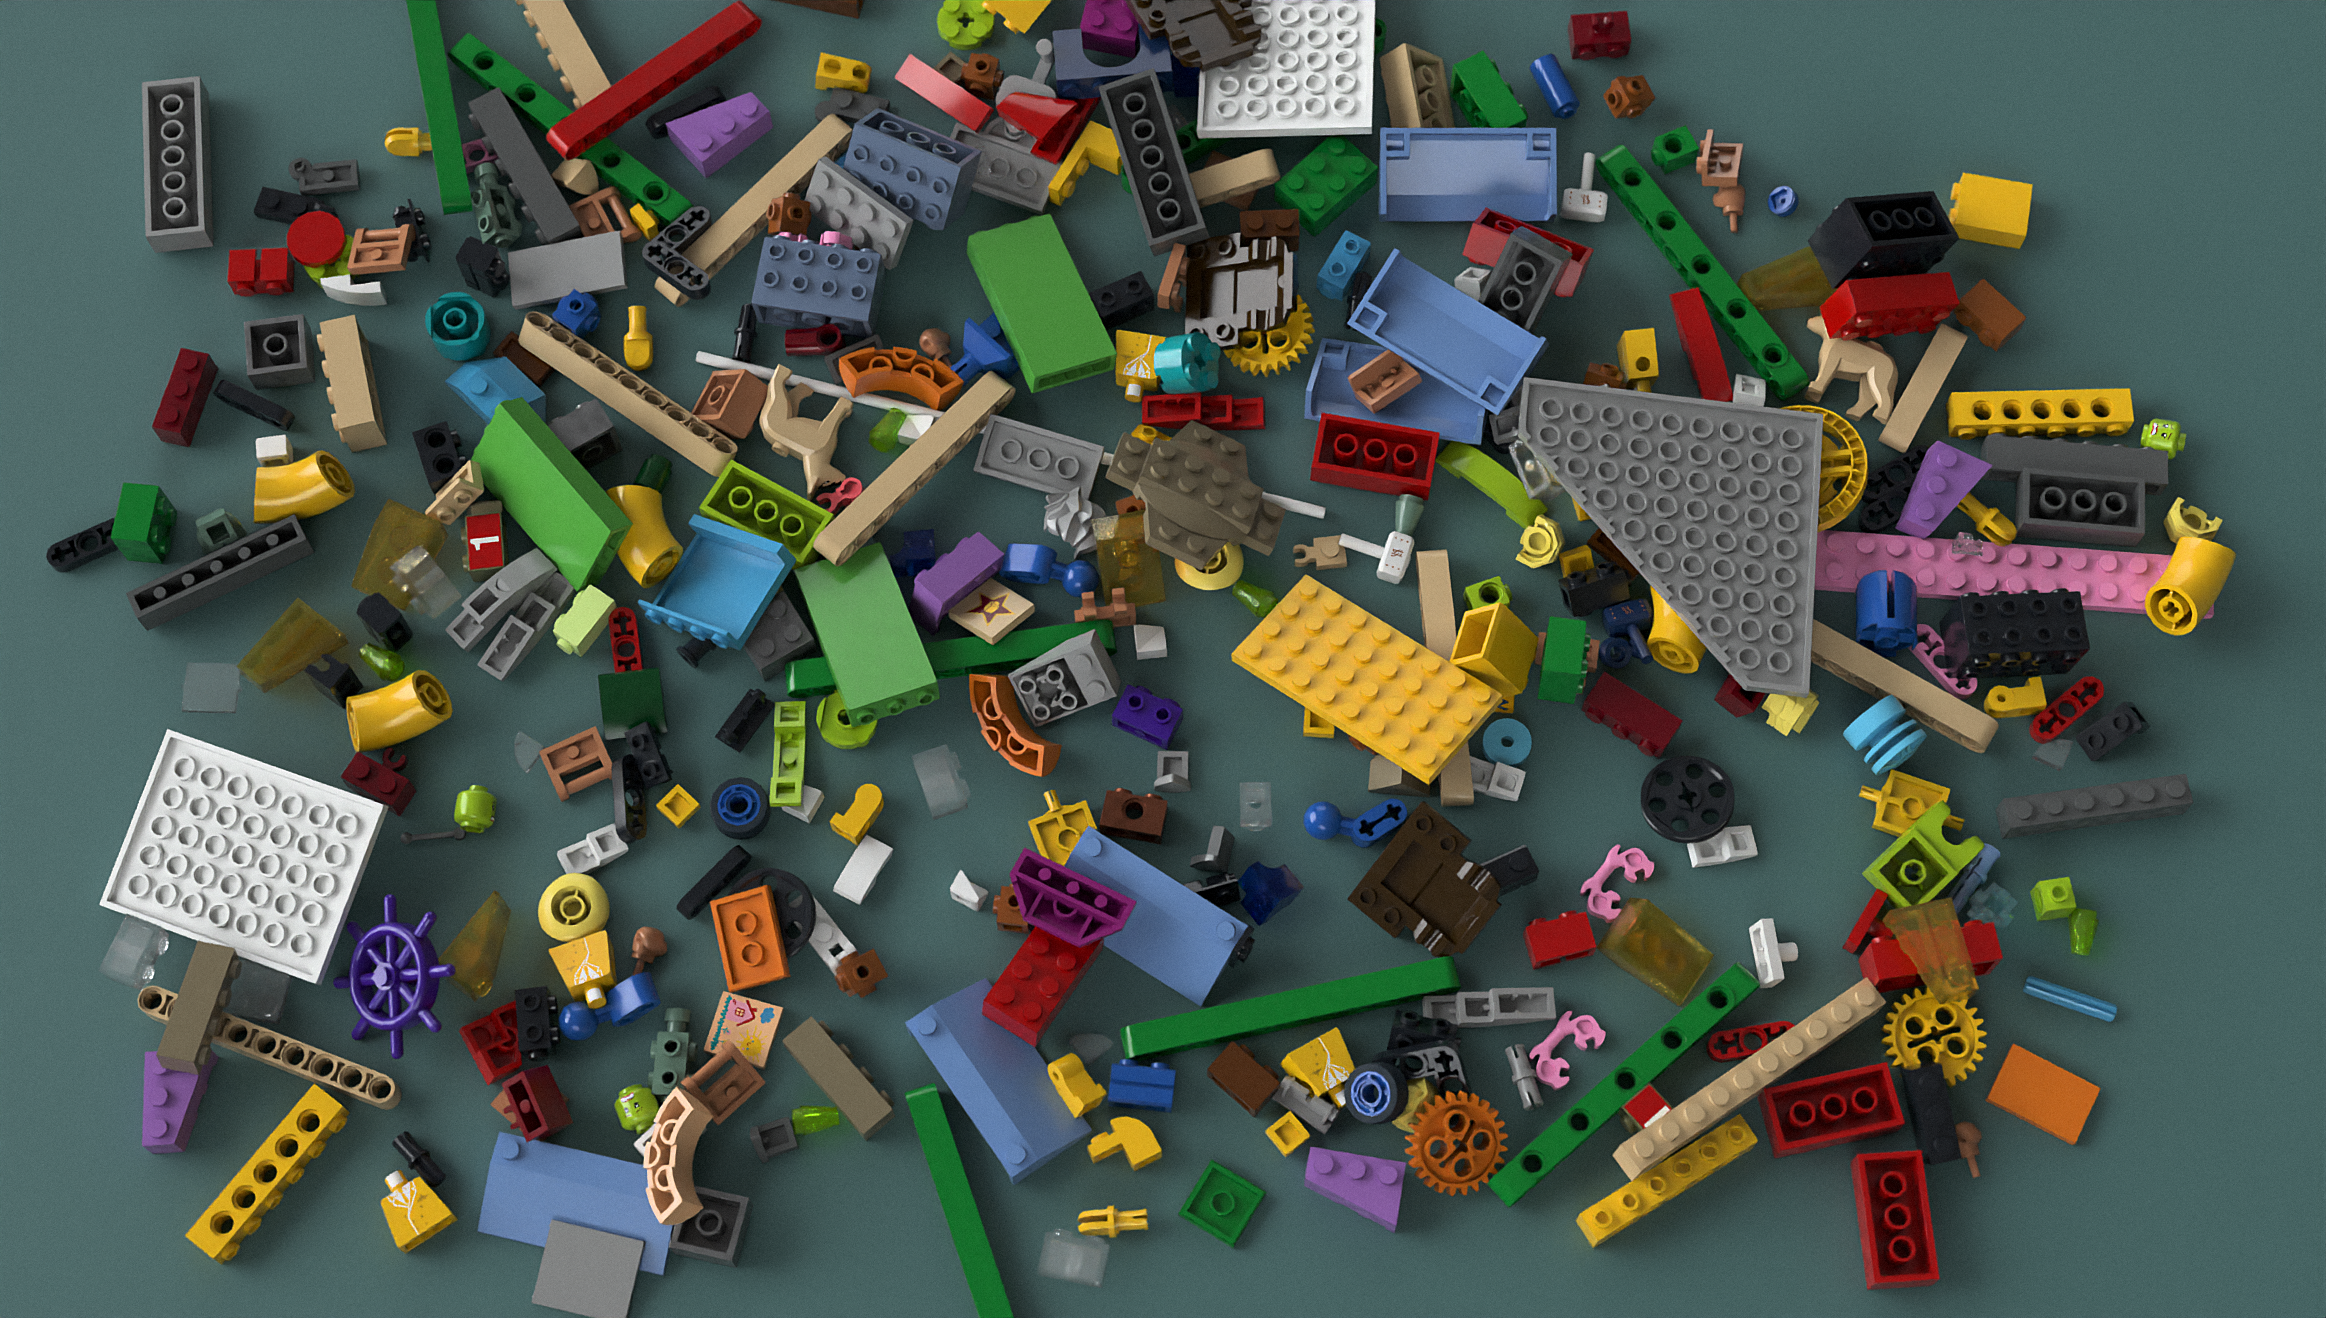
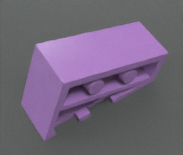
(720, 132)
(1938, 488)
(953, 580)
(171, 1104)
(1358, 1182)

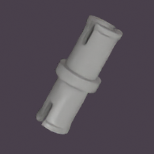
(1524, 1077)

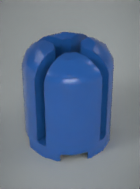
(1886, 619)

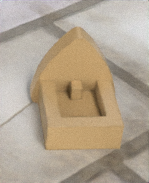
(577, 176)

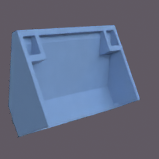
(1464, 170)
(1447, 333)
(1425, 407)
(1171, 927)
(997, 1082)
(550, 1182)

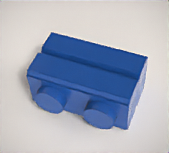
(1142, 1086)

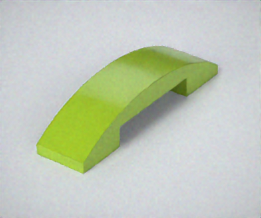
(1493, 480)
(789, 754)

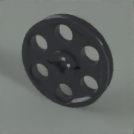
(1696, 790)
(786, 884)

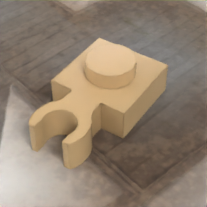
(1324, 552)

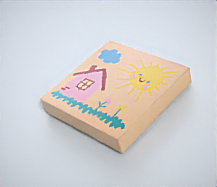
(747, 1024)

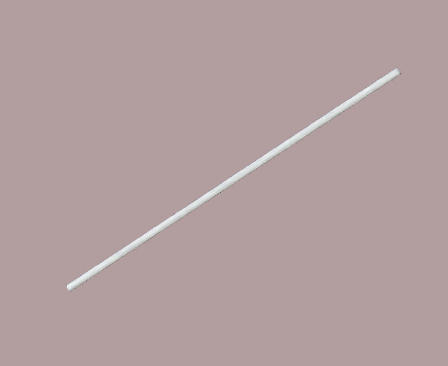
(911, 409)

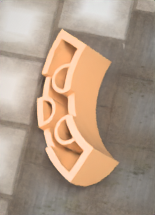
(671, 1157)

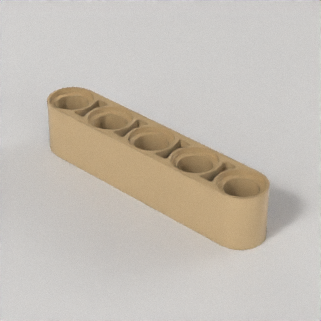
(1235, 177)
(1923, 388)

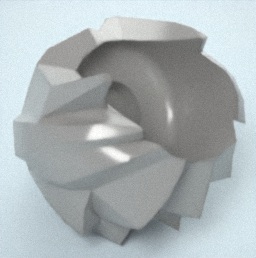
(1071, 519)

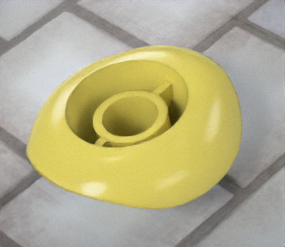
(1218, 573)
(573, 907)

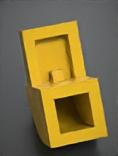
(1131, 1137)

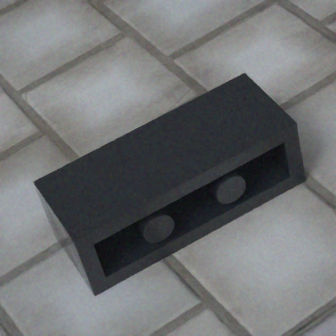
(1930, 1112)

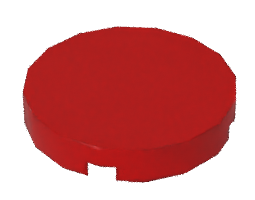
(316, 239)

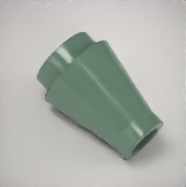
(1408, 513)

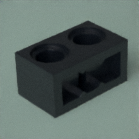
(1123, 300)
(437, 459)

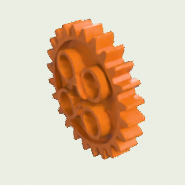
(1478, 1159)

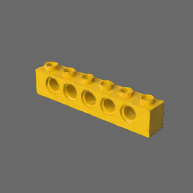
(2112, 403)
(250, 1179)
(1666, 1180)

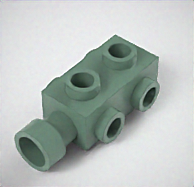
(494, 208)
(676, 1062)

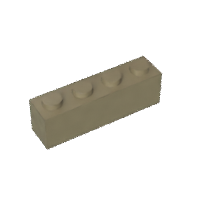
(199, 1008)
(839, 1078)

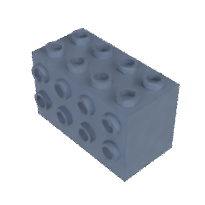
(913, 167)
(819, 285)

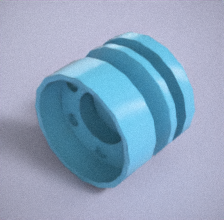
(1886, 737)

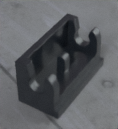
(336, 682)

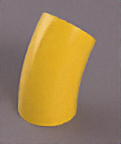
(301, 488)
(649, 547)
(2189, 585)
(1672, 640)
(397, 711)

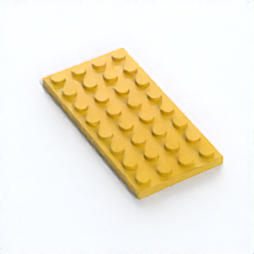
(1367, 678)

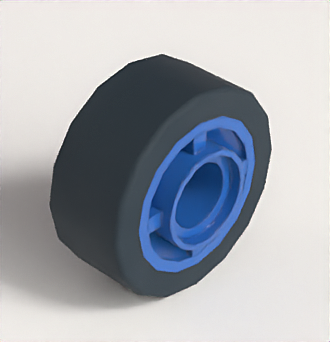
(744, 824)
(1361, 1098)

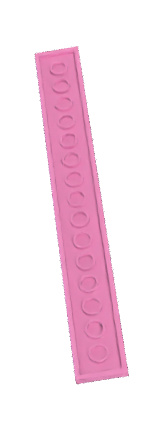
(2105, 578)

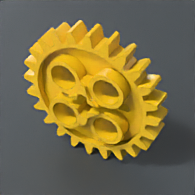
(1296, 334)
(1922, 1011)

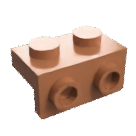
(1719, 162)
(1383, 380)

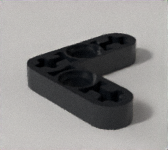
(672, 252)
(1431, 1066)

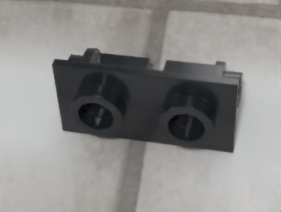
(414, 216)
(745, 720)
(646, 752)
(1221, 889)

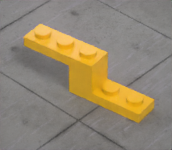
(1094, 146)

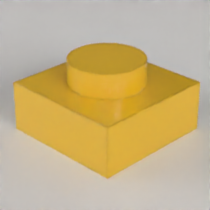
(645, 220)
(1576, 560)
(1316, 726)
(678, 806)
(1287, 1134)

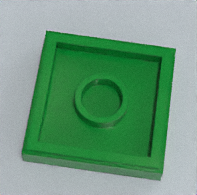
(1222, 1203)

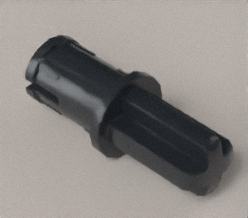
(1360, 286)
(745, 334)
(418, 1159)

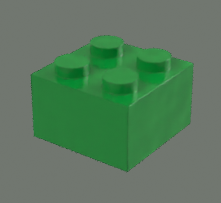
(143, 523)
(1563, 660)

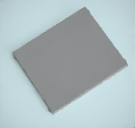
(588, 1271)

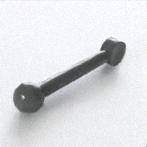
(458, 834)

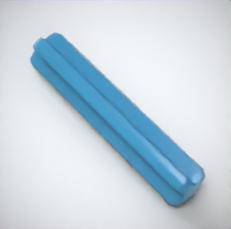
(2070, 998)

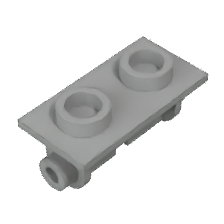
(1315, 1111)

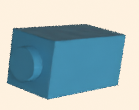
(1342, 265)

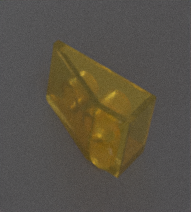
(392, 537)
(1127, 560)
(478, 948)
(1655, 950)

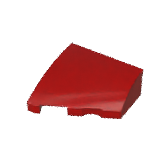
(1035, 113)
(494, 1043)

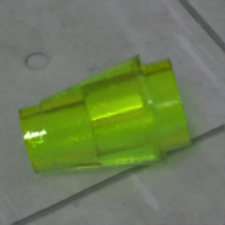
(885, 432)
(1254, 598)
(383, 662)
(2082, 930)
(811, 1119)

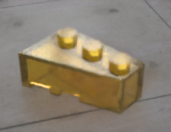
(1787, 283)
(290, 647)
(1936, 946)

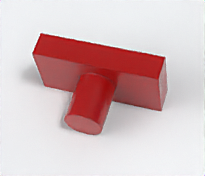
(1868, 923)

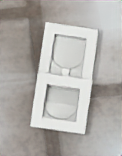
(344, 290)
(1496, 780)
(1727, 846)
(593, 852)
(862, 869)

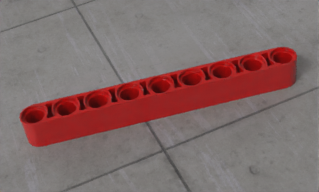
(653, 80)

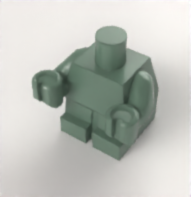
(218, 528)

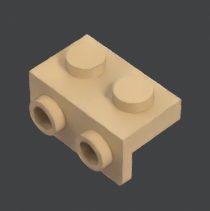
(457, 494)

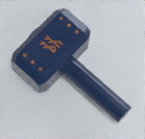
(1630, 620)

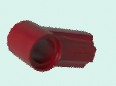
(811, 341)

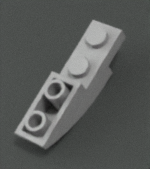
(498, 595)

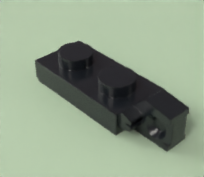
(287, 206)

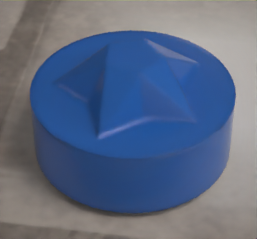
(1783, 201)

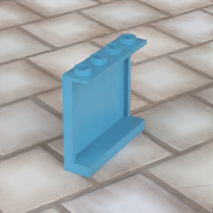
(721, 584)

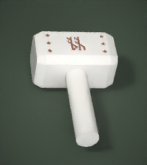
(1584, 203)
(1394, 556)

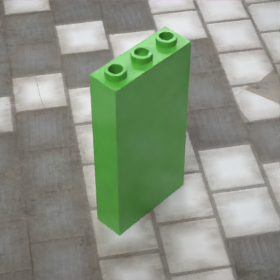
(1041, 303)
(550, 494)
(867, 635)

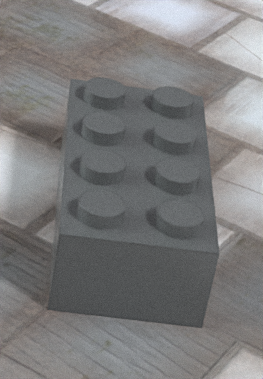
(1525, 278)
(2080, 507)

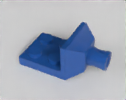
(985, 351)

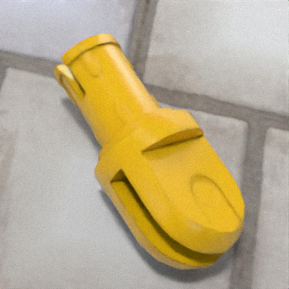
(407, 141)
(638, 342)
(1989, 521)
(1111, 1221)

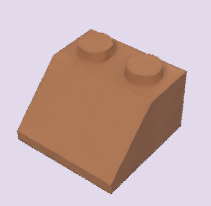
(731, 402)

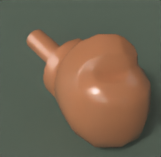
(1732, 203)
(936, 345)
(646, 946)
(1968, 1141)

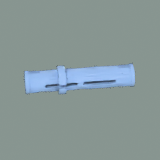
(1973, 876)

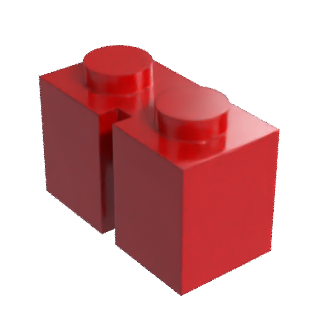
(268, 275)
(1557, 938)

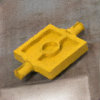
(1905, 801)
(1060, 828)

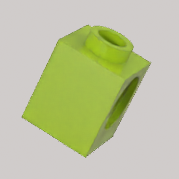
(1494, 586)
(2053, 899)

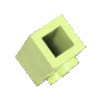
(583, 621)

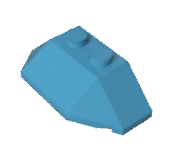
(491, 381)

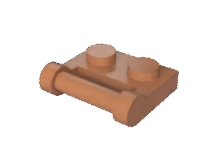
(595, 221)
(383, 255)
(573, 755)
(729, 1090)

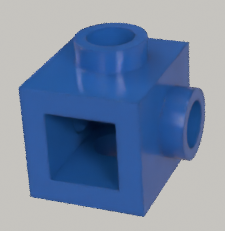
(578, 313)

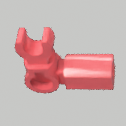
(844, 495)

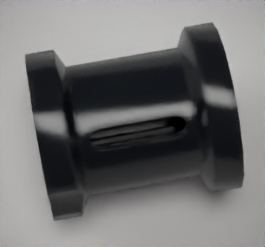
(695, 650)

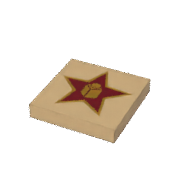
(991, 611)

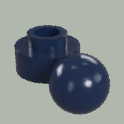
(1622, 652)

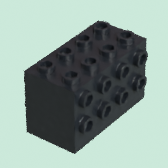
(1883, 237)
(2014, 634)

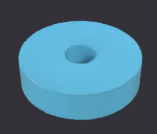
(1506, 730)

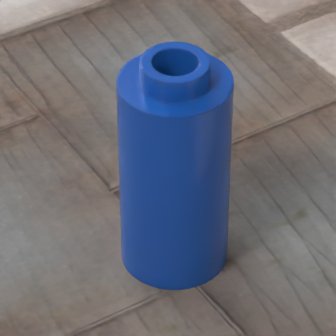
(1554, 86)

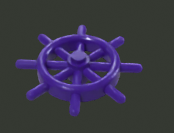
(394, 976)

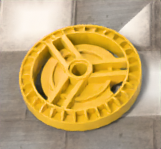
(1833, 467)

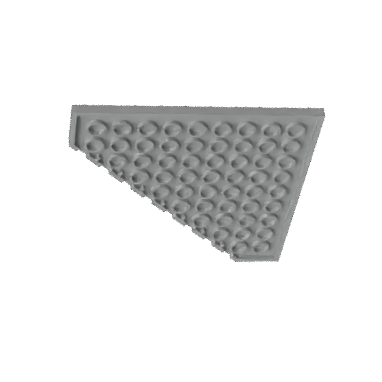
(1705, 505)

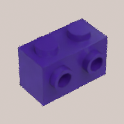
(1147, 716)

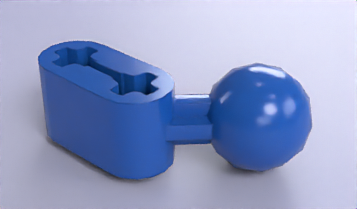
(1038, 564)
(1325, 821)
(624, 1005)

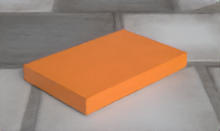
(750, 939)
(2043, 1094)

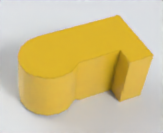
(842, 73)
(2016, 701)
(860, 815)
(1075, 1085)

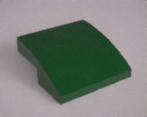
(630, 700)

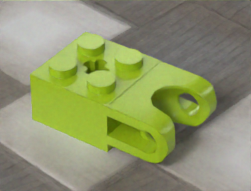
(1929, 856)

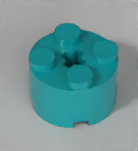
(458, 326)
(1187, 363)

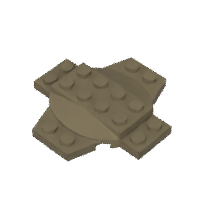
(1196, 494)

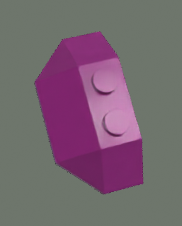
(1067, 901)

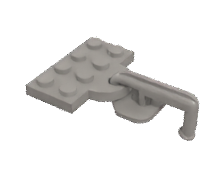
(1017, 174)

